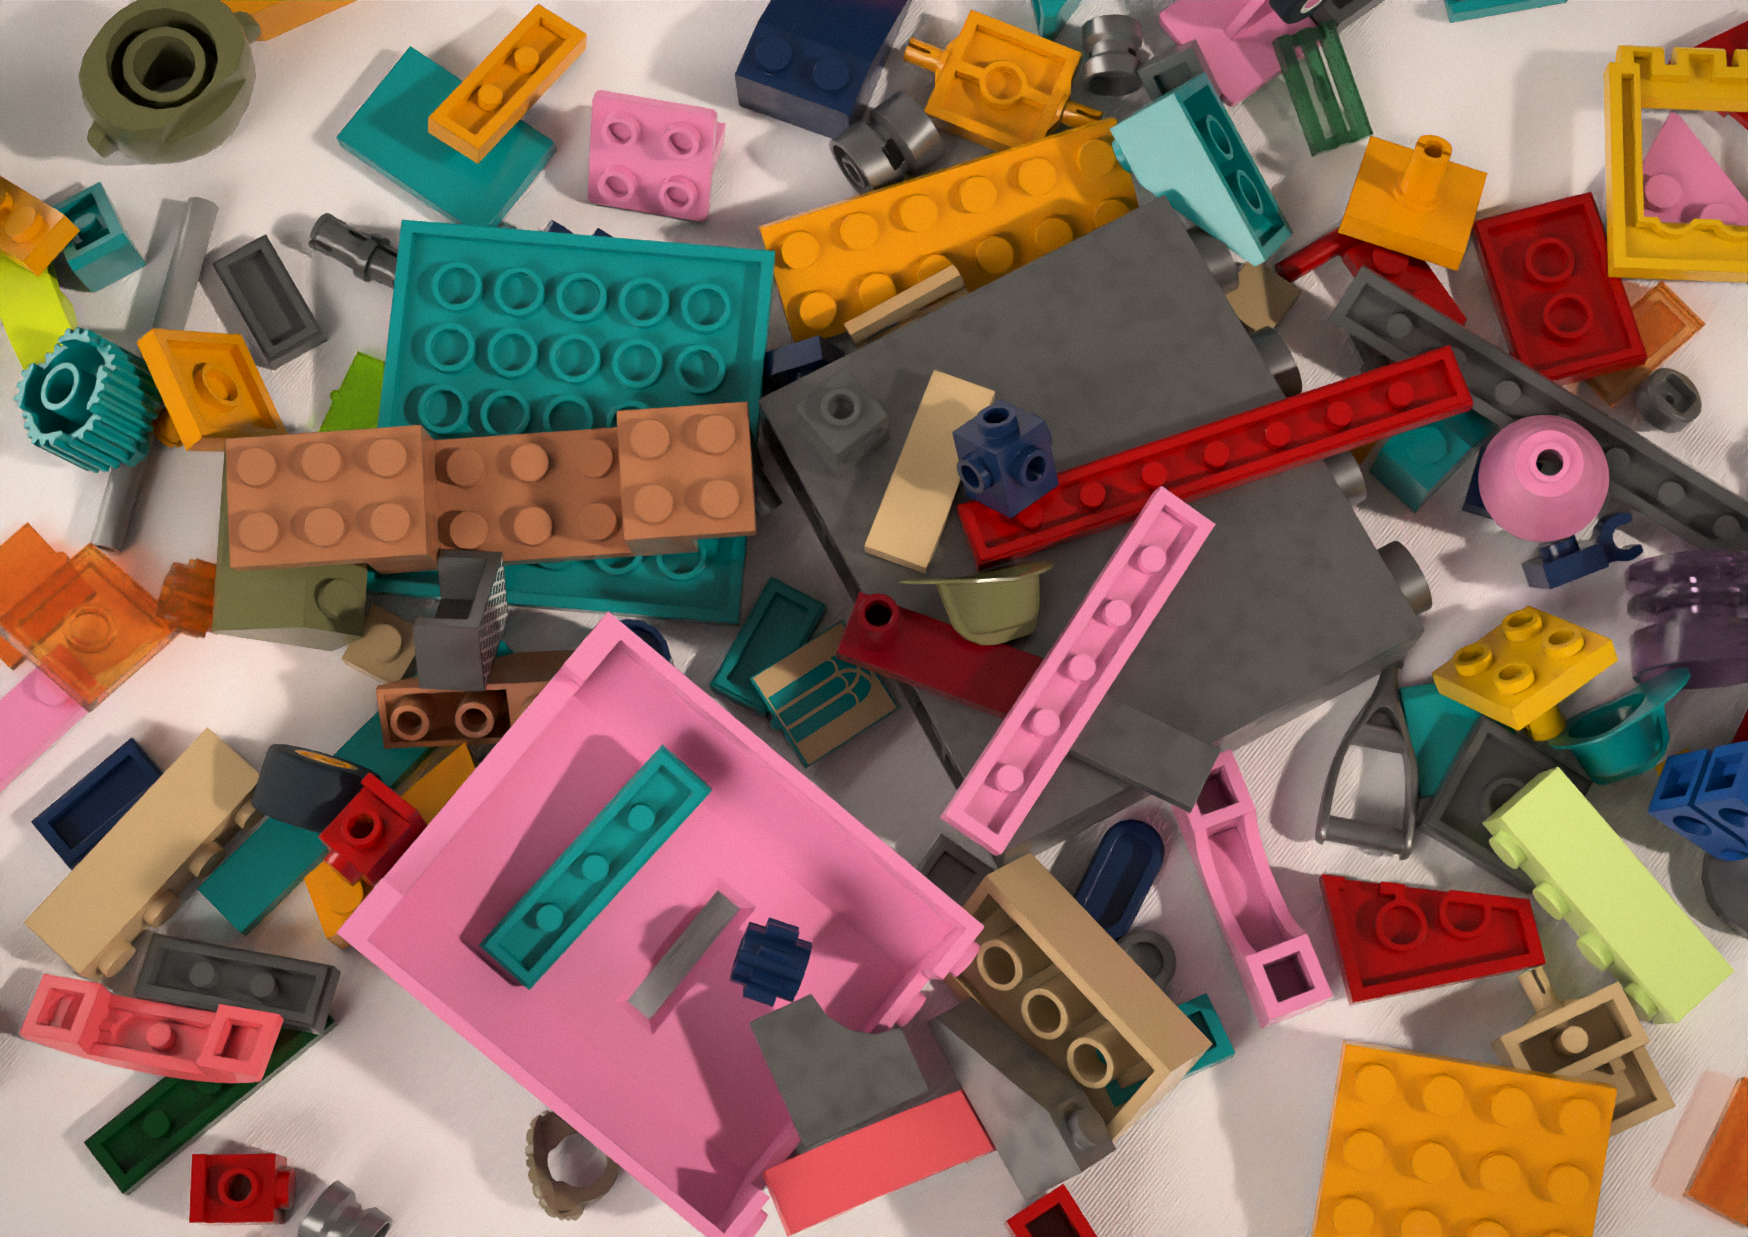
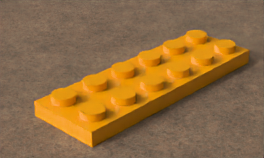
(974, 214)

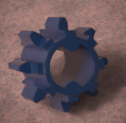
(771, 962)

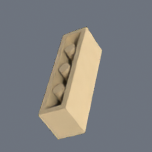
(149, 859)

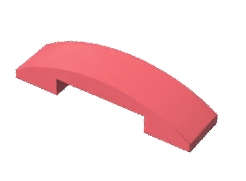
(151, 1035)
(876, 1161)

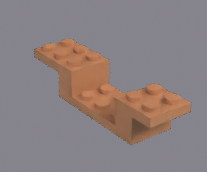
(534, 496)

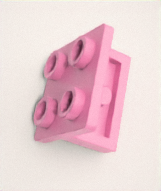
(653, 155)

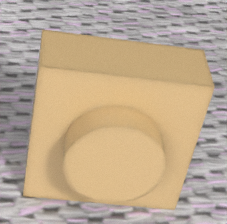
(386, 648)

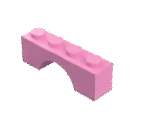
(1260, 932)

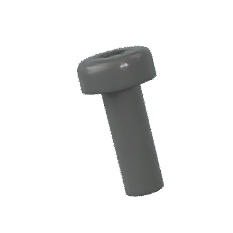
(1369, 356)

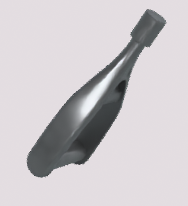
(1381, 737)

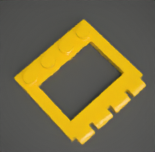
(1645, 245)

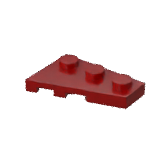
(1420, 939)

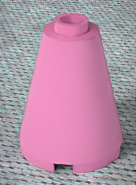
(1538, 504)

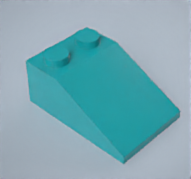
(1196, 158)

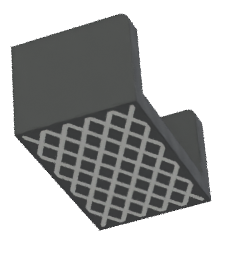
(464, 636)

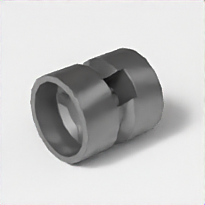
(902, 133)

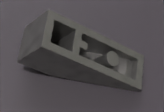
(1024, 1101)

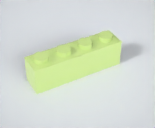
(1606, 898)

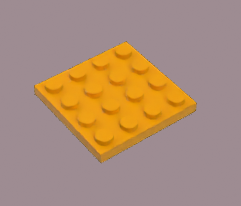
(1460, 1149)

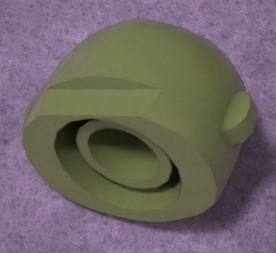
(160, 43)

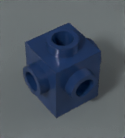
(1005, 458)

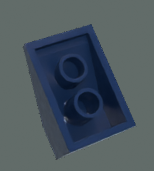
(818, 60)

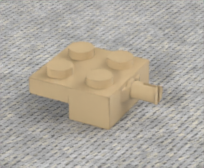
(1591, 1041)

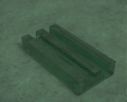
(1343, 81)

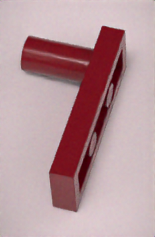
(934, 656)

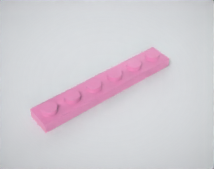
(1077, 671)

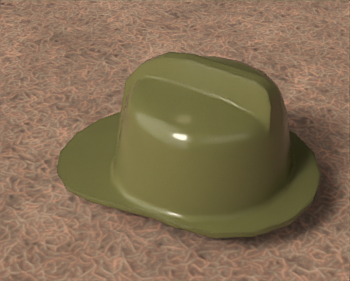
(992, 603)

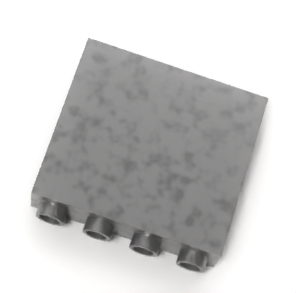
(1114, 351)

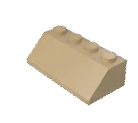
(1074, 990)

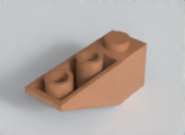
(451, 717)

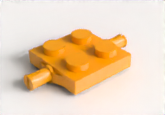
(1000, 84)

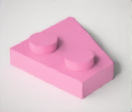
(1686, 181)

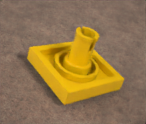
(1525, 670)

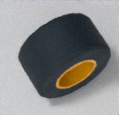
(306, 786)

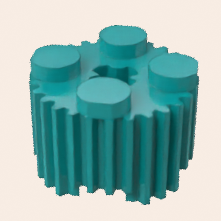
(90, 402)

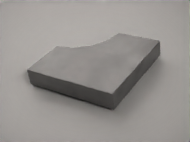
(834, 1073)

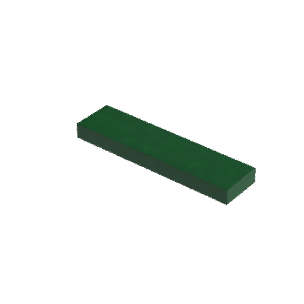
(179, 1113)

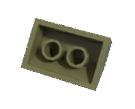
(288, 605)

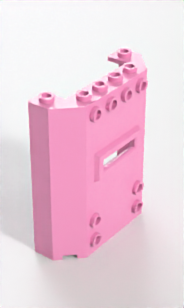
(688, 1090)

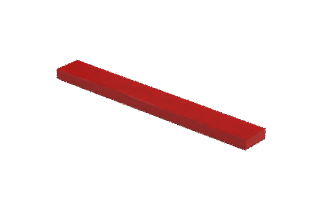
(1224, 455)

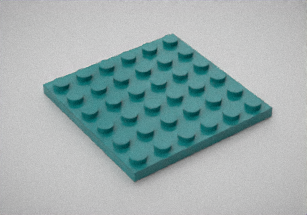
(559, 336)

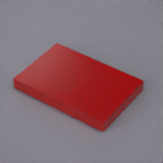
(1555, 291)

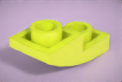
(33, 311)

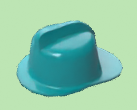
(1625, 733)

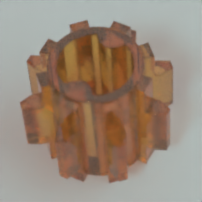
(188, 597)

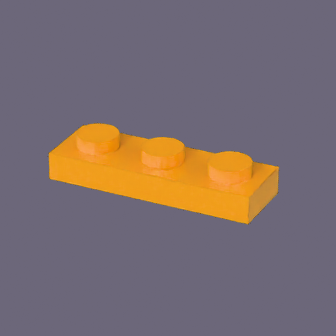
(507, 83)

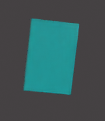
(395, 141)

